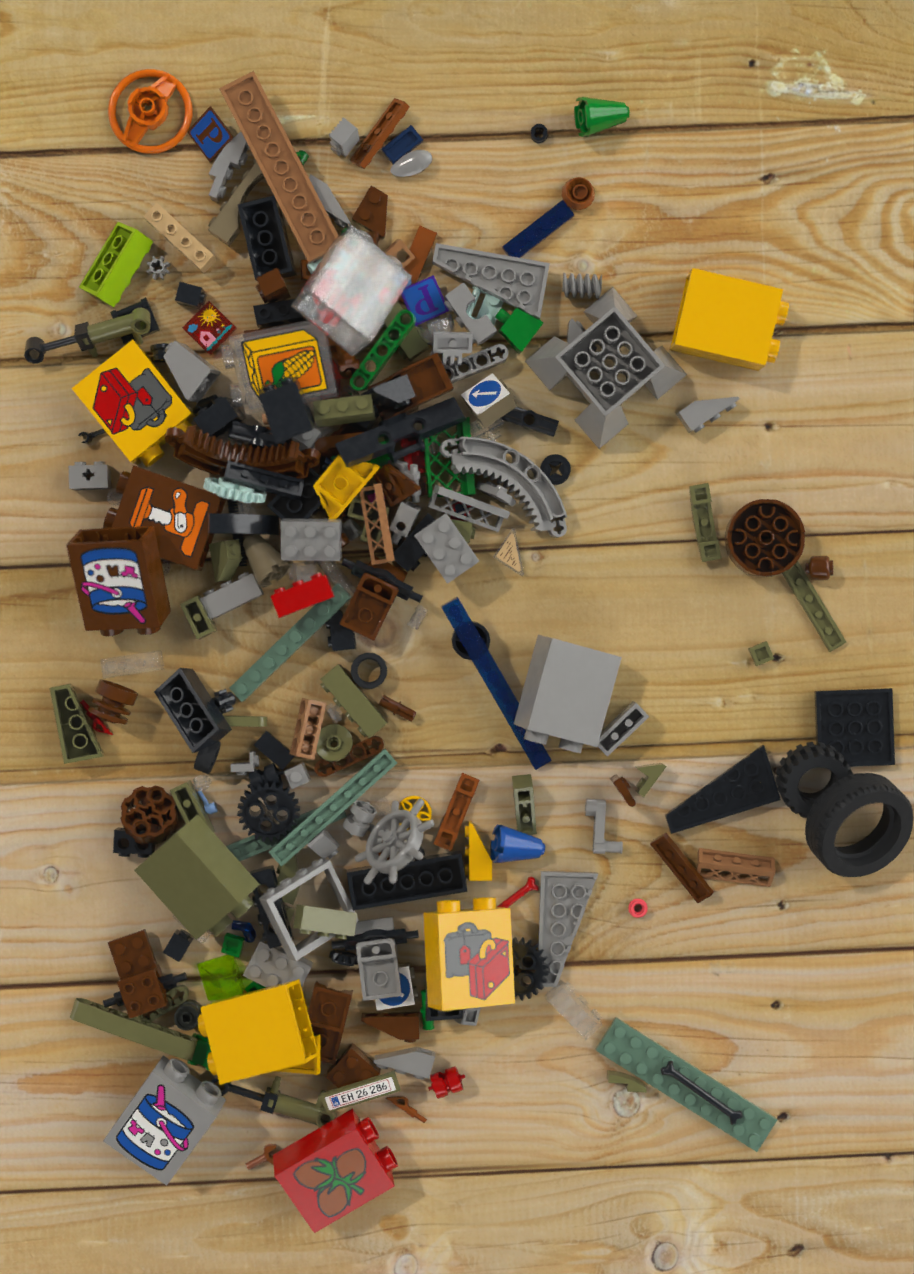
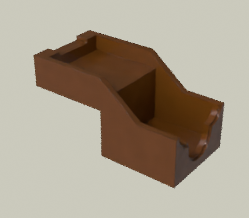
(427, 380)
(328, 1017)

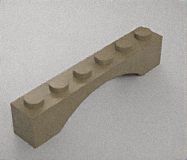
(227, 223)

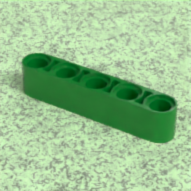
(392, 346)

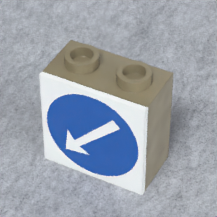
(489, 400)
(409, 992)

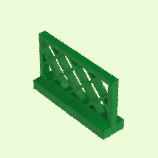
(466, 480)

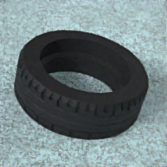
(880, 845)

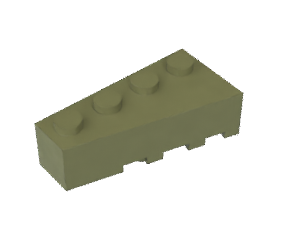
(74, 730)

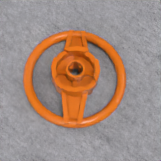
(142, 120)

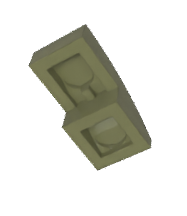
(631, 1083)

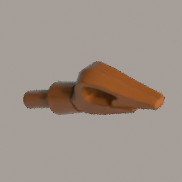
(405, 1107)

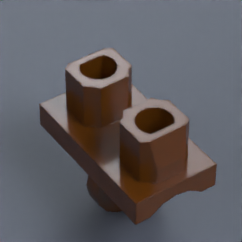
(345, 362)

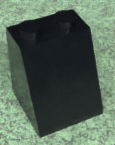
(286, 409)

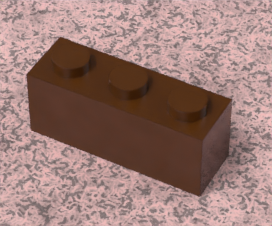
(272, 287)

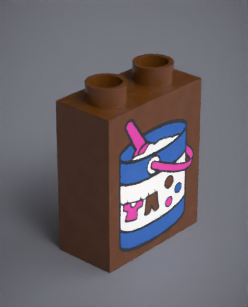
(119, 579)

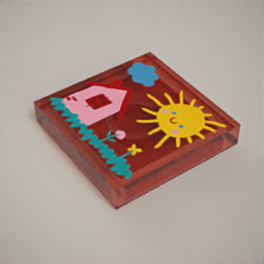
(209, 328)

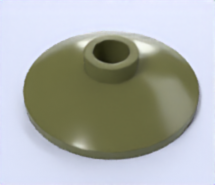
(330, 734)

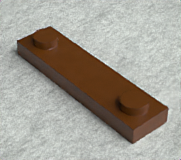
(682, 867)

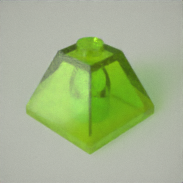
(221, 977)

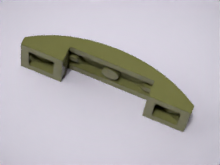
(704, 522)

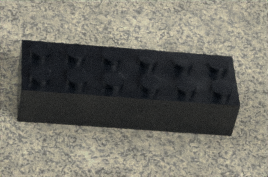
(418, 880)

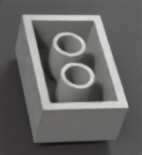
(311, 539)
(446, 548)
(273, 967)

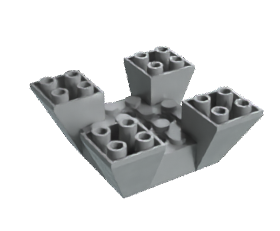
(576, 360)

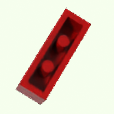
(302, 595)

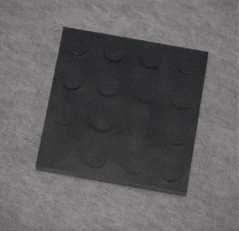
(857, 724)

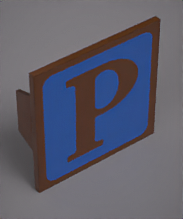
(210, 134)

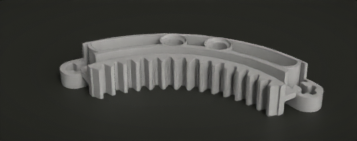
(488, 458)

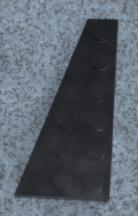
(734, 791)

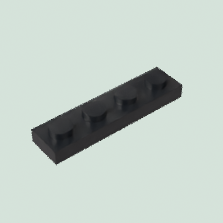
(263, 480)

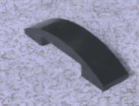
(243, 524)

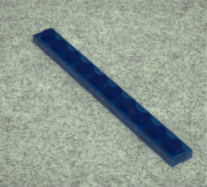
(492, 677)

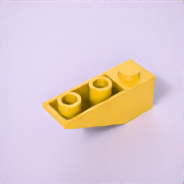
(479, 859)

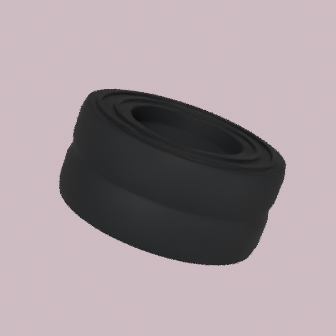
(206, 758)

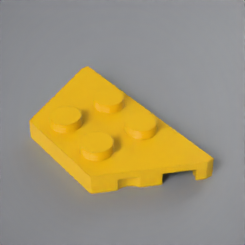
(341, 484)

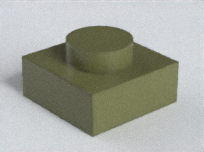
(761, 653)

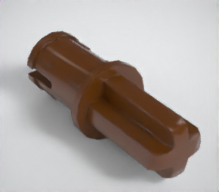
(397, 708)

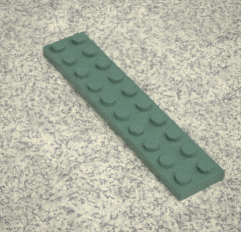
(646, 1058)

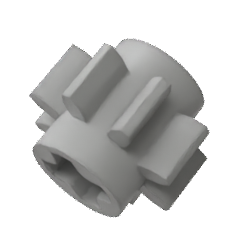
(159, 273)

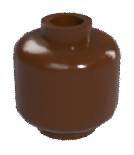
(819, 568)

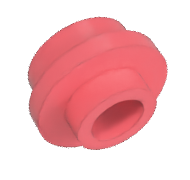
(638, 914)

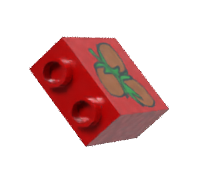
(335, 1169)

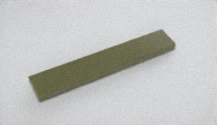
(814, 607)

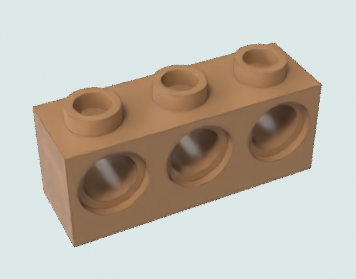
(308, 728)

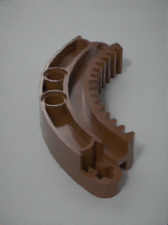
(213, 455)

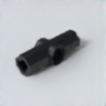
(541, 423)

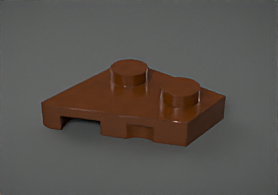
(373, 211)

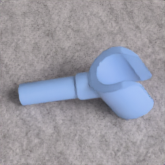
(209, 808)

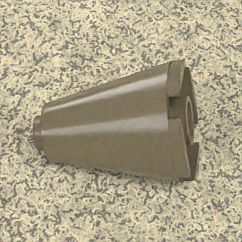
(264, 560)

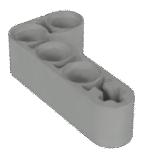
(474, 368)

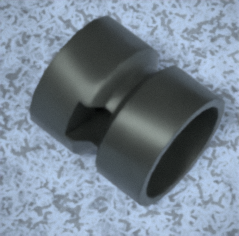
(187, 1015)

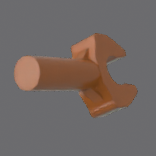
(262, 1158)

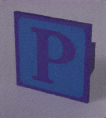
(424, 300)

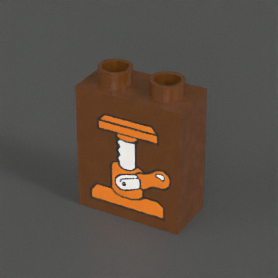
(174, 510)

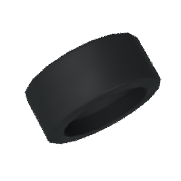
(354, 670)

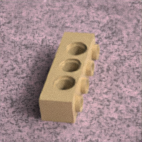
(180, 238)

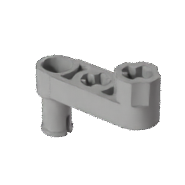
(597, 808)

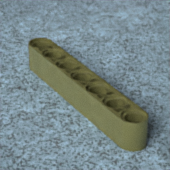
(133, 1029)

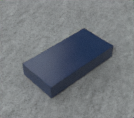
(402, 144)

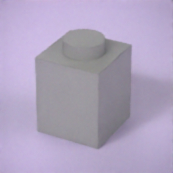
(297, 775)

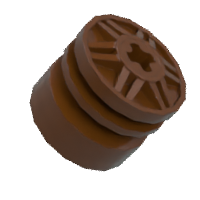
(113, 702)

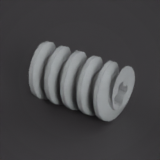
(582, 285)

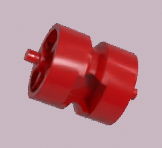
(445, 1082)

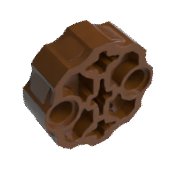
(136, 818)

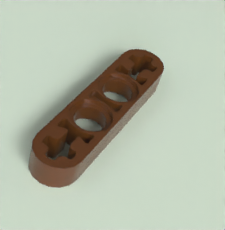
(350, 758)

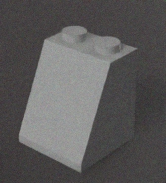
(190, 370)

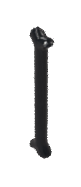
(670, 1070)

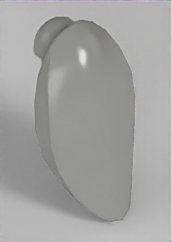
(411, 163)

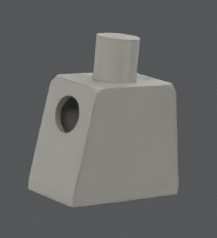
(408, 514)

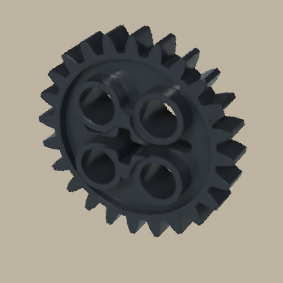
(283, 801)
(520, 951)

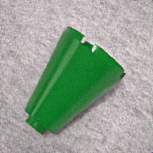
(598, 115)

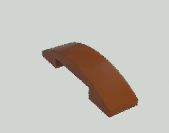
(456, 811)

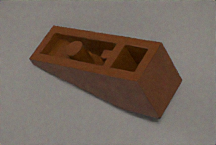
(397, 1024)

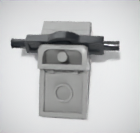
(377, 956)

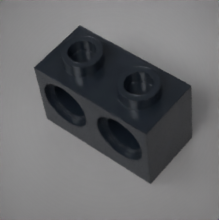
(133, 848)

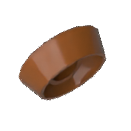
(578, 193)

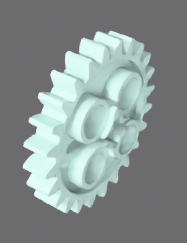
(234, 491)

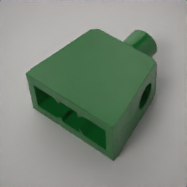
(518, 328)

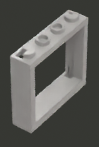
(303, 875)

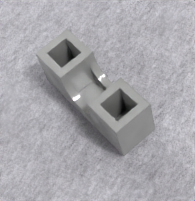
(458, 301)

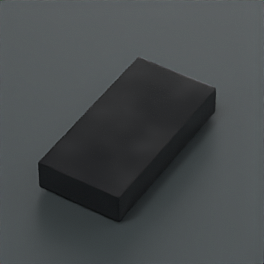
(274, 750)

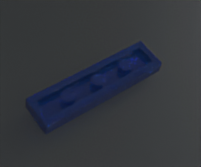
(538, 230)

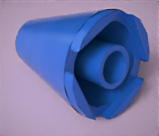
(514, 845)

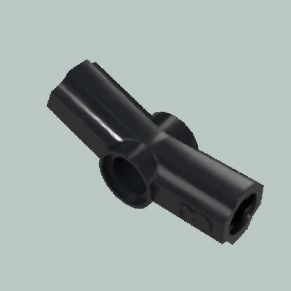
(253, 435)

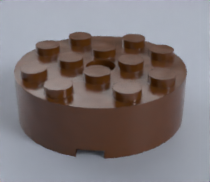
(745, 543)

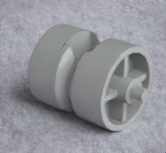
(360, 816)

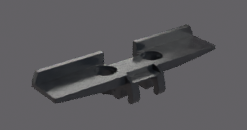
(394, 429)

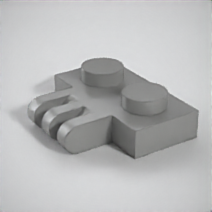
(452, 345)
(497, 492)

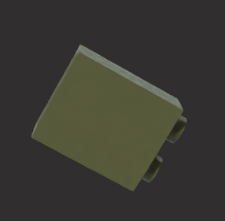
(199, 879)

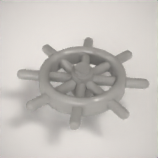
(394, 841)

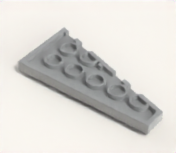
(508, 278)
(560, 913)

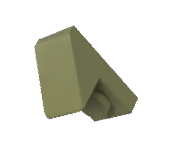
(652, 773)

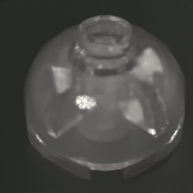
(436, 324)

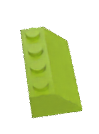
(116, 264)

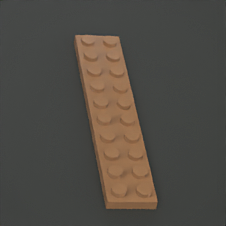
(280, 165)

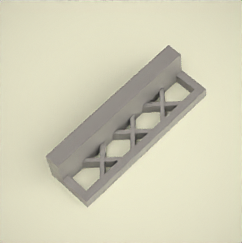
(469, 501)

